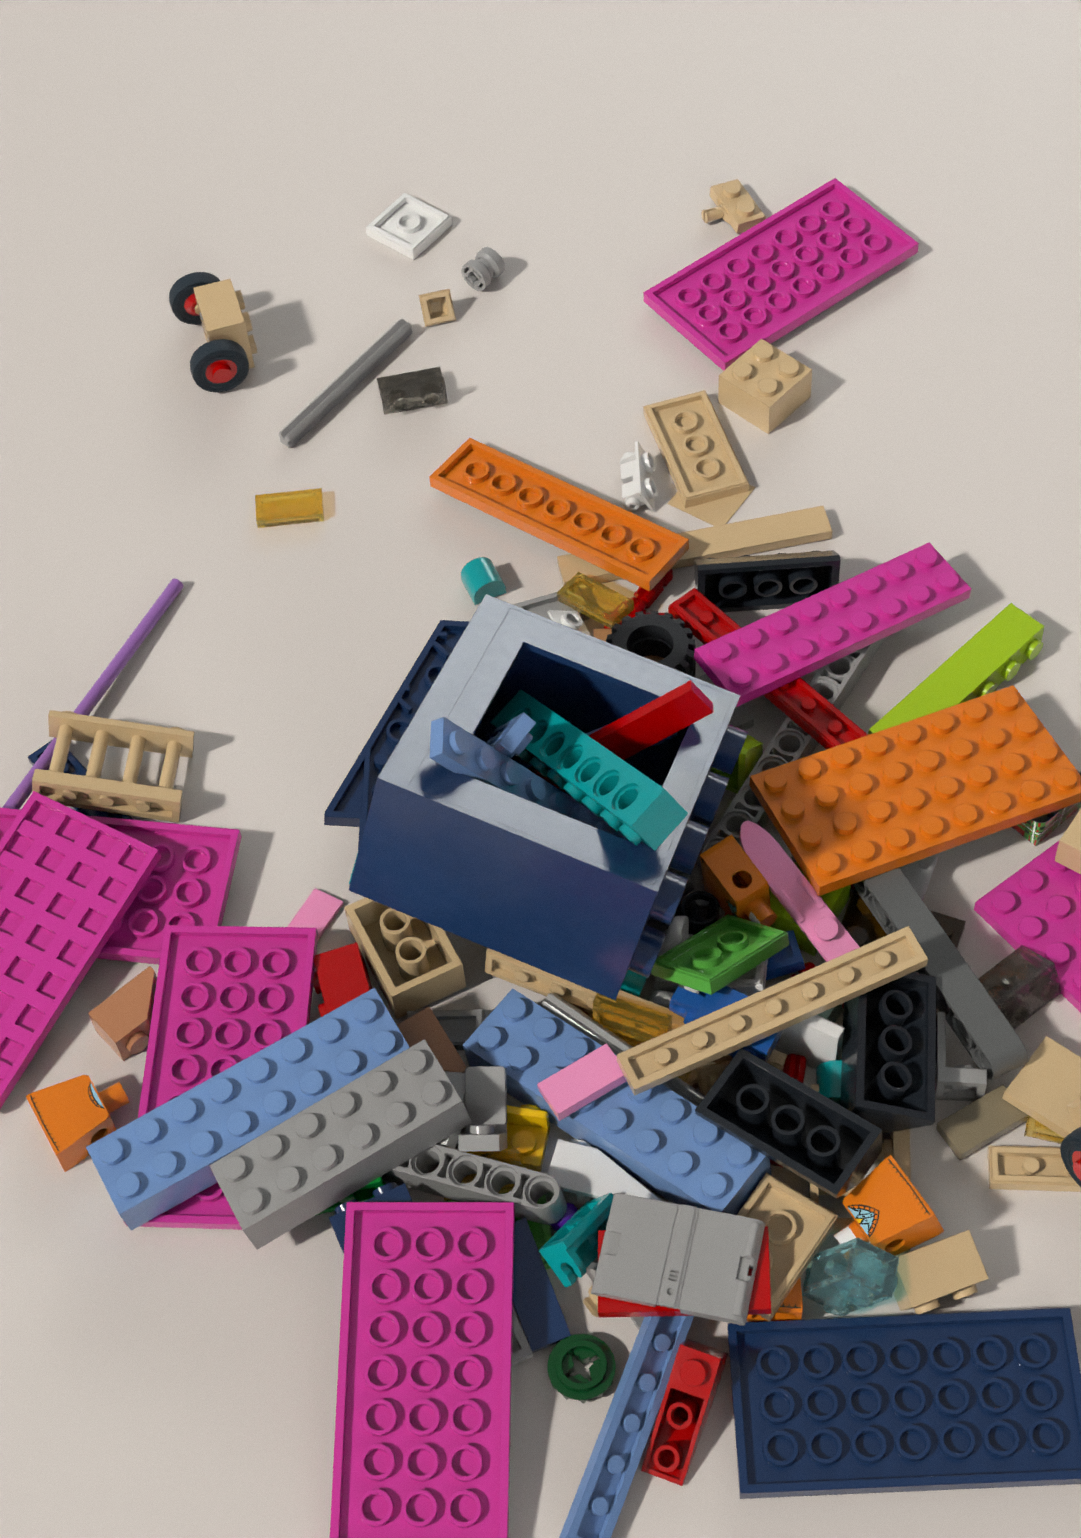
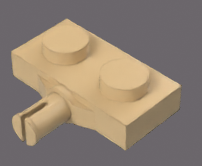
(733, 206)

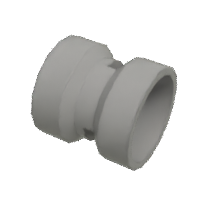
(482, 269)

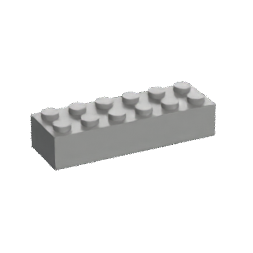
(340, 1144)

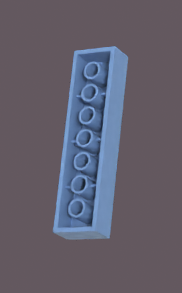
(645, 1134)
(169, 1150)

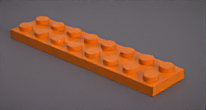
(560, 514)

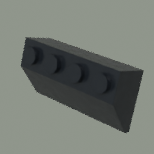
(766, 580)
(891, 1054)
(792, 1124)

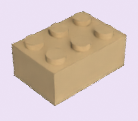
(406, 955)

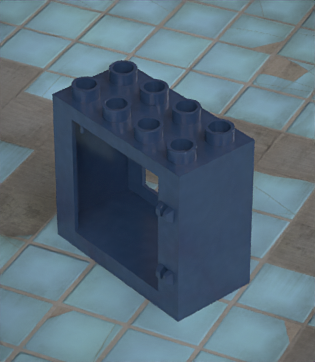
(516, 869)

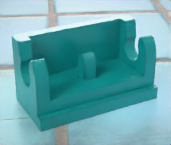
(577, 1240)

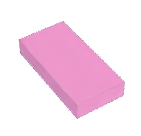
(582, 1082)

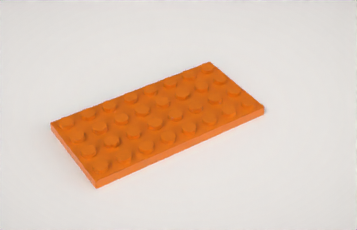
(916, 789)

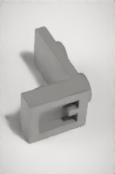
(959, 1082)
(487, 1109)

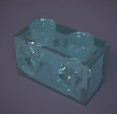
(850, 1277)

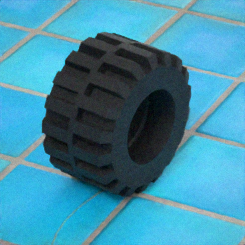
(659, 637)

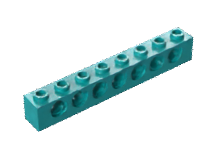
(595, 775)

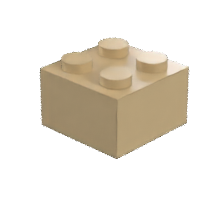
(764, 386)

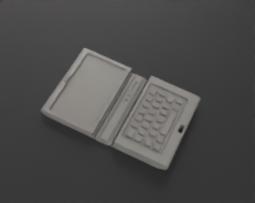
(679, 1258)

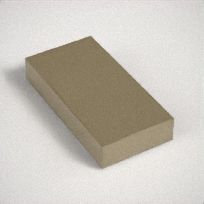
(980, 1123)

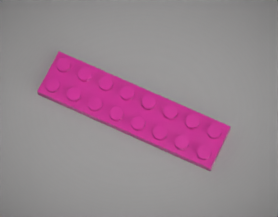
(832, 623)

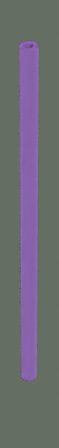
(102, 684)

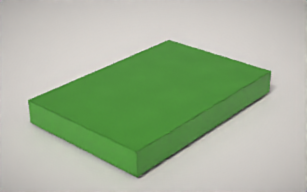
(720, 954)

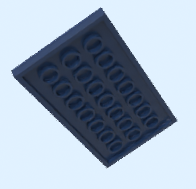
(906, 1403)

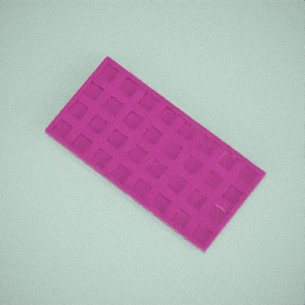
(59, 904)

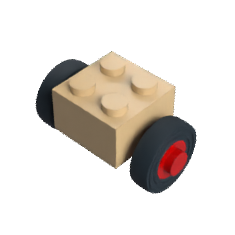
(217, 306)

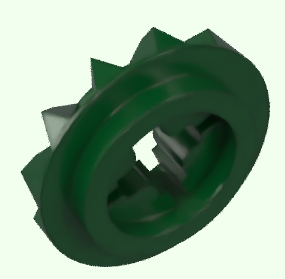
(586, 1349)

